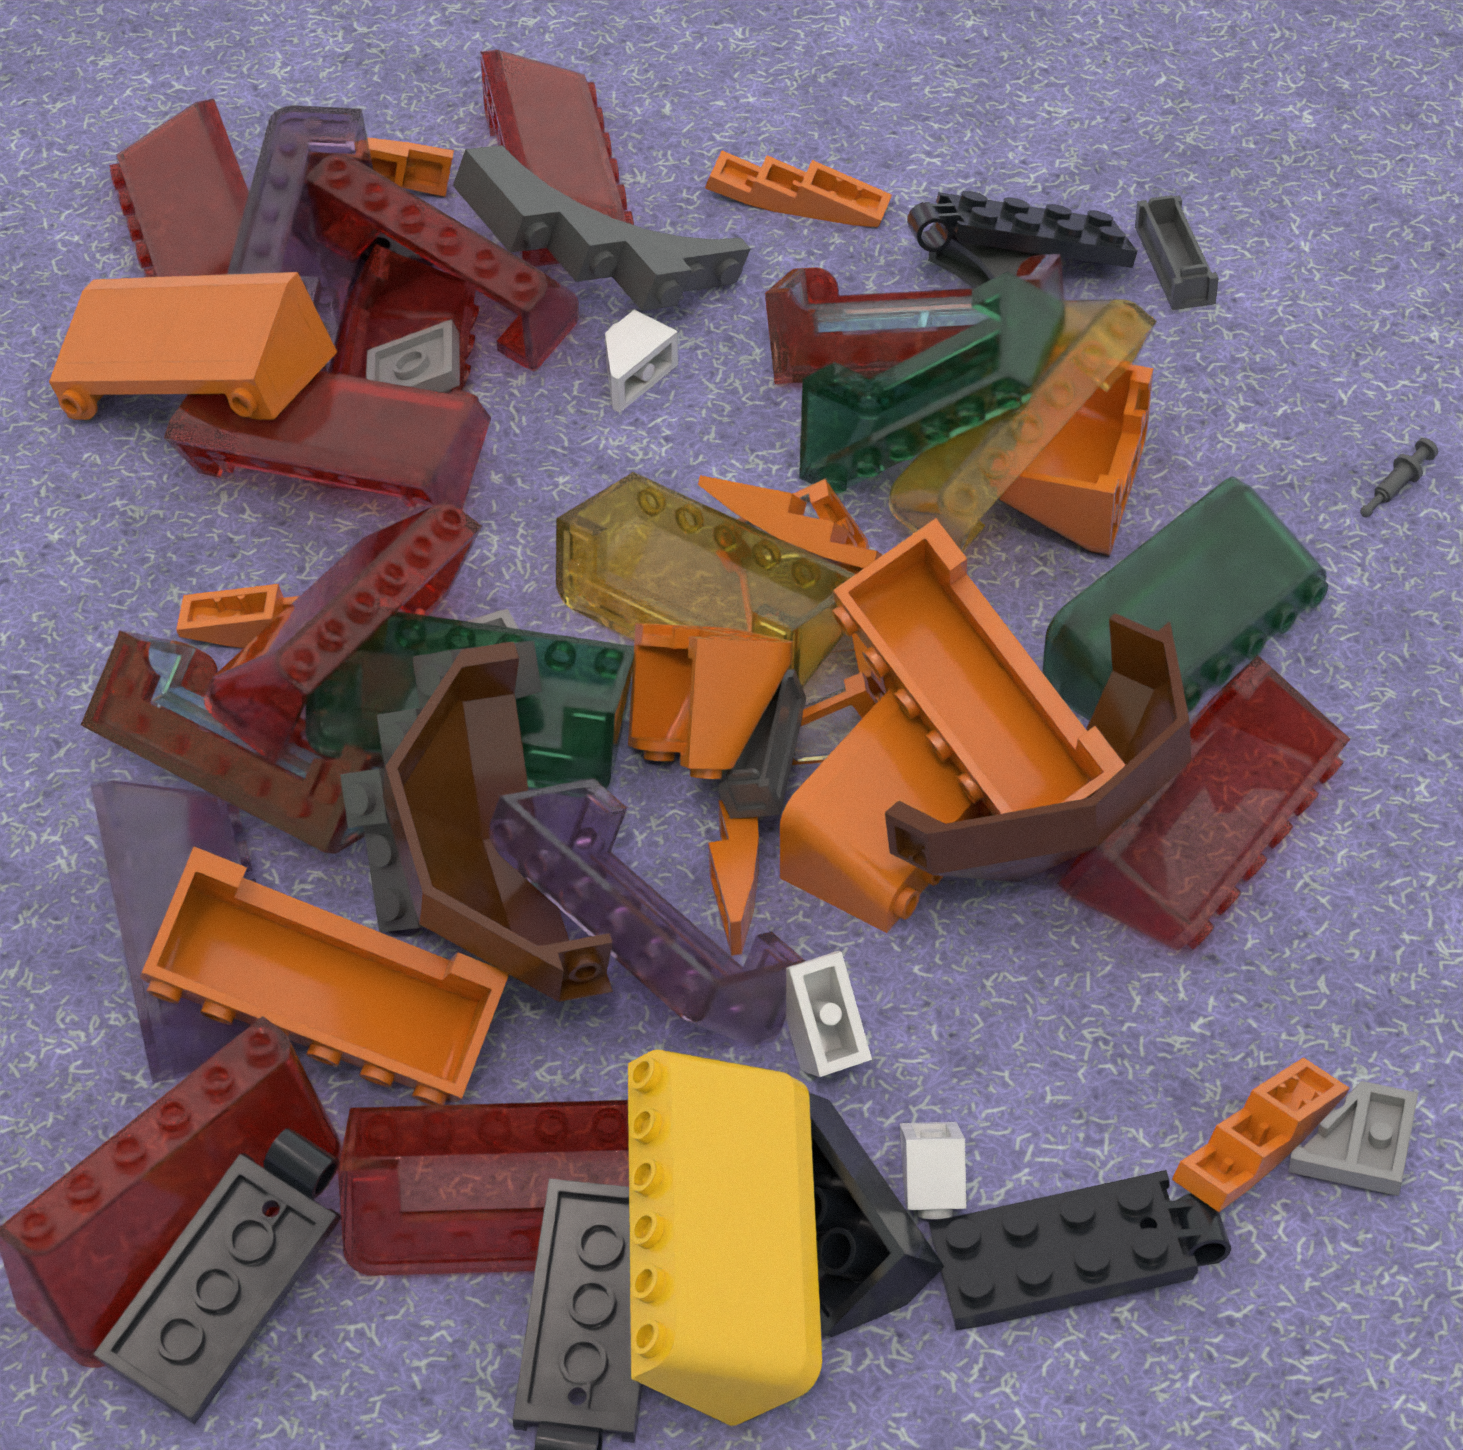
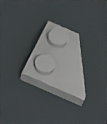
(1362, 1140)

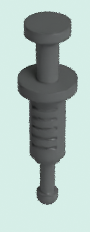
(1405, 469)

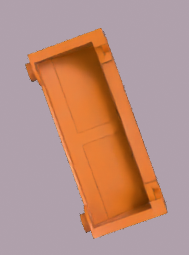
(192, 335)

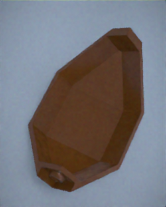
(1141, 719)
(441, 809)

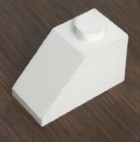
(638, 356)
(824, 1016)
(933, 1168)

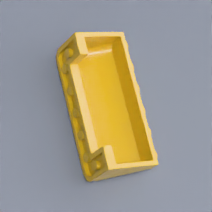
(721, 1235)

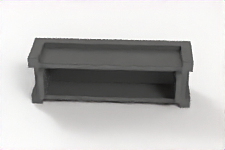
(1175, 253)
(763, 769)

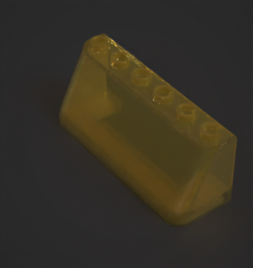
(976, 467)
(673, 561)

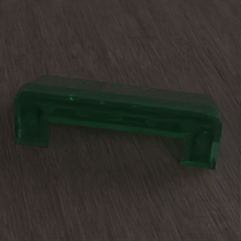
(867, 425)
(1216, 571)
(565, 730)

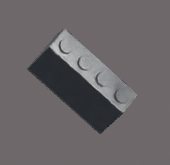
(866, 1240)

